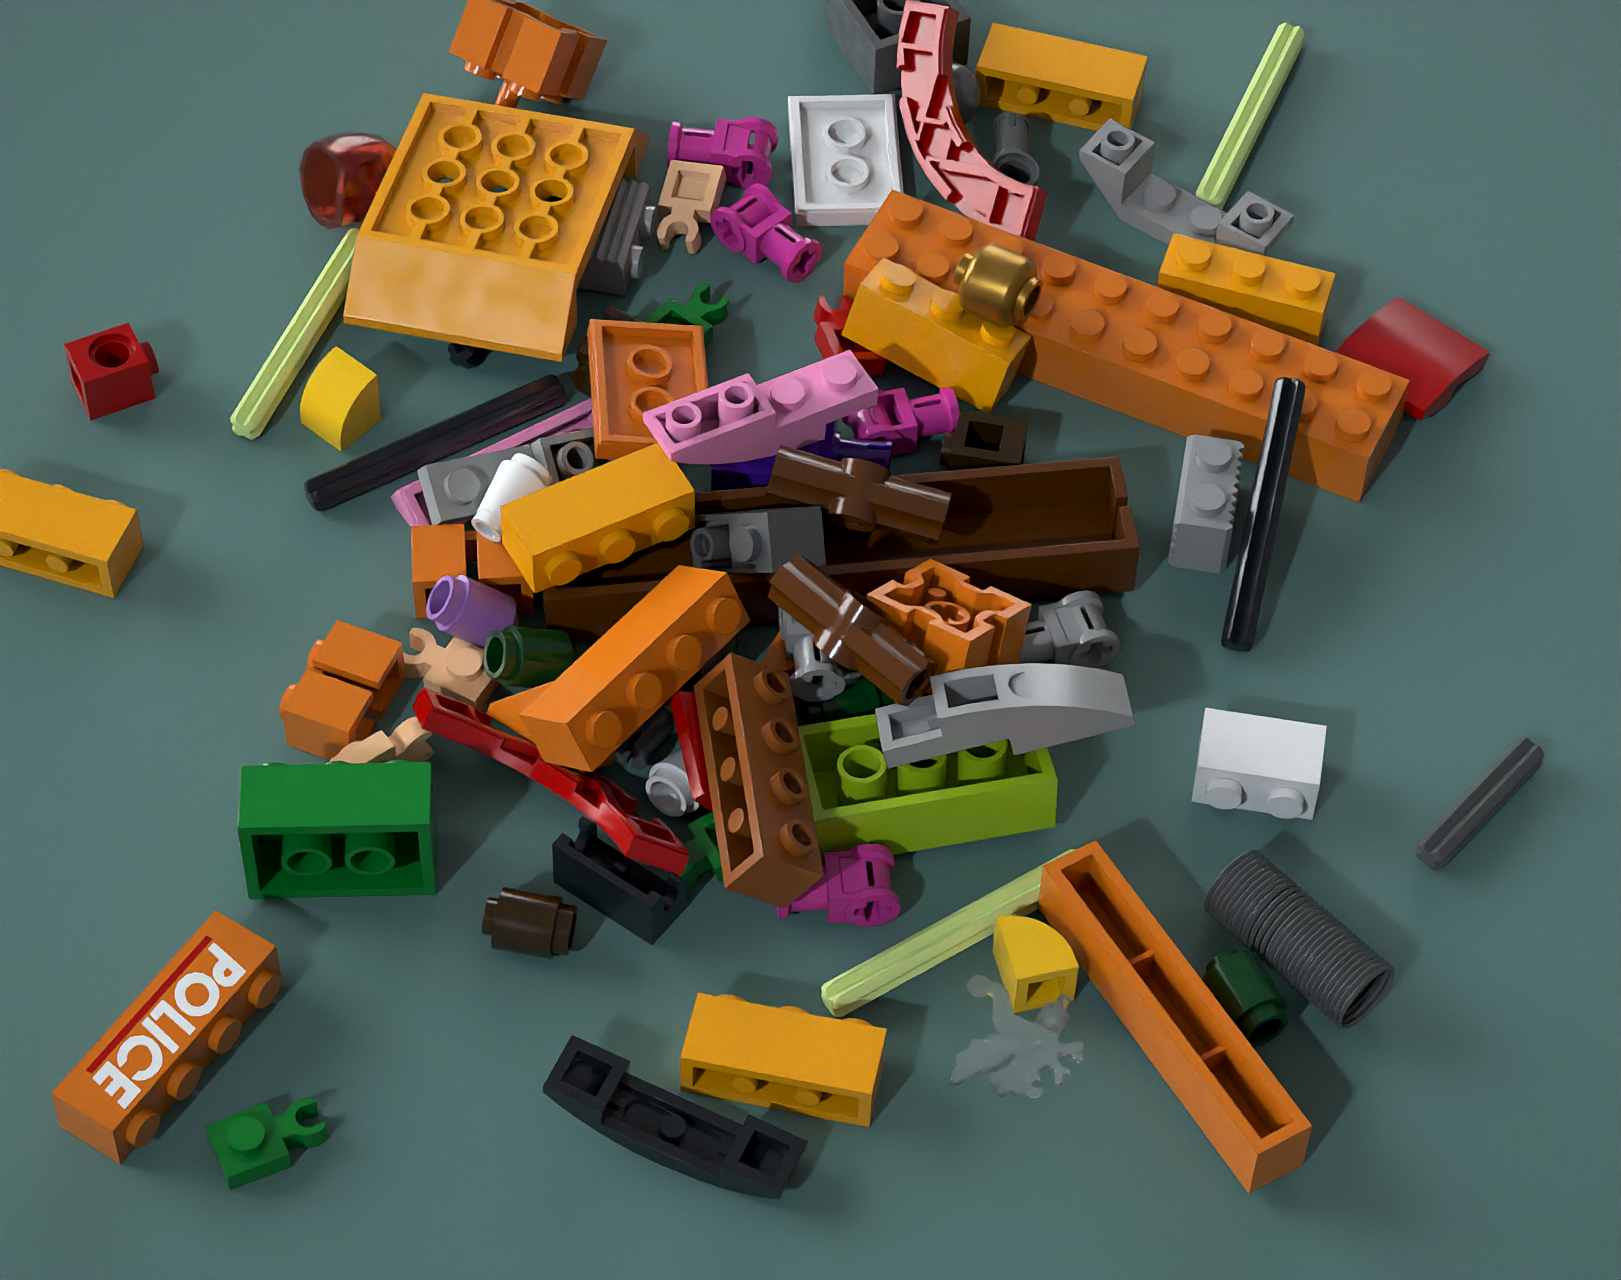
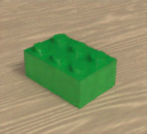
(338, 829)

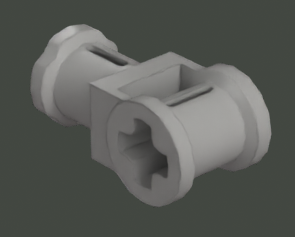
(1066, 633)
(809, 662)

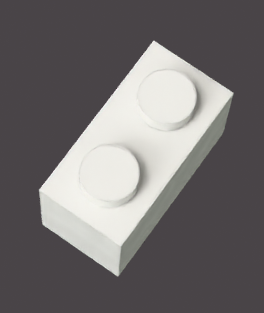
(1259, 764)

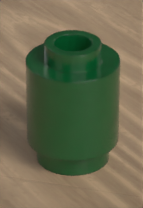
(528, 656)
(857, 699)
(1247, 995)

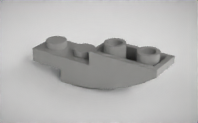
(458, 485)
(1017, 702)

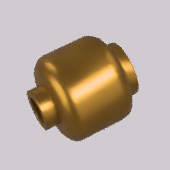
(998, 285)

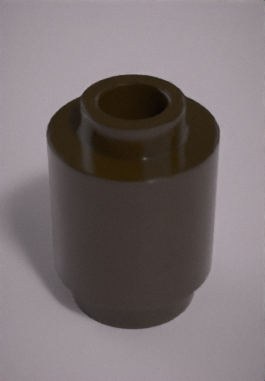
(529, 923)

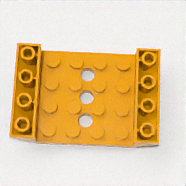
(482, 262)

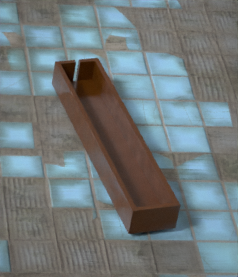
(1007, 527)

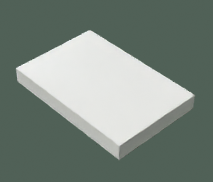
(842, 157)

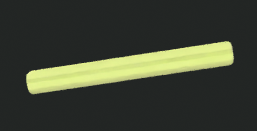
(1251, 115)
(296, 342)
(932, 944)

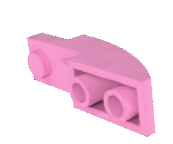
(751, 420)

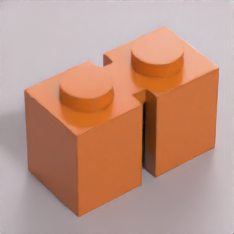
(448, 548)
(342, 681)

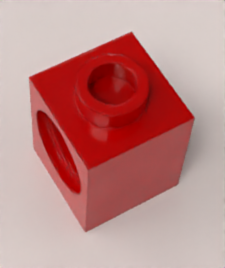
(111, 370)

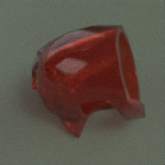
(343, 176)

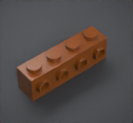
(757, 781)

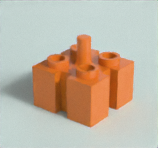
(527, 51)
(953, 619)

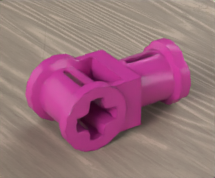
(728, 148)
(762, 229)
(905, 419)
(846, 888)

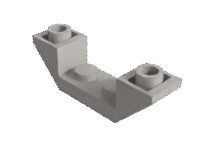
(1122, 169)

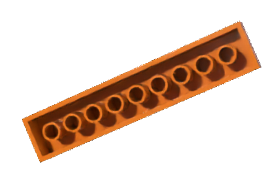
(1158, 350)

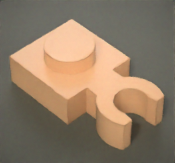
(688, 197)
(451, 670)
(404, 744)

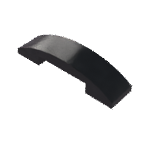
(670, 1129)

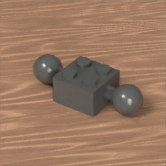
(869, 40)

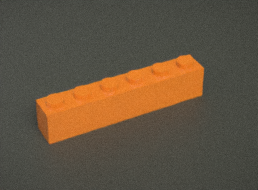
(1174, 1017)

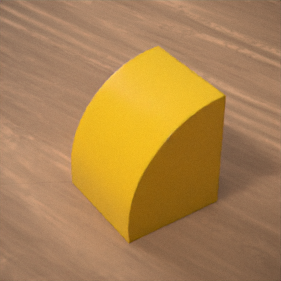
(340, 400)
(1033, 962)

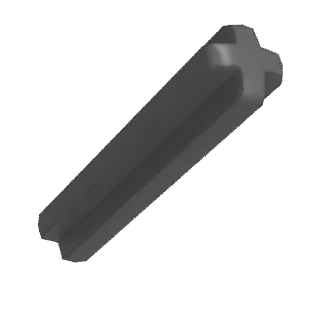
(1479, 803)

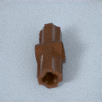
(858, 495)
(852, 630)

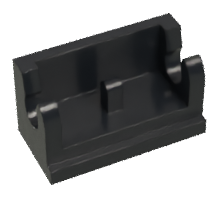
(617, 884)

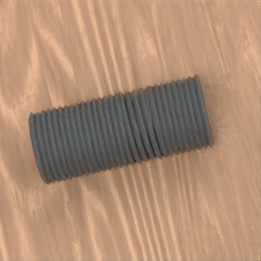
(1306, 940)

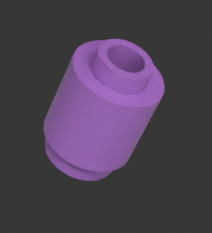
(470, 609)

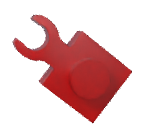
(831, 342)

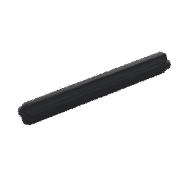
(434, 442)
(1263, 515)

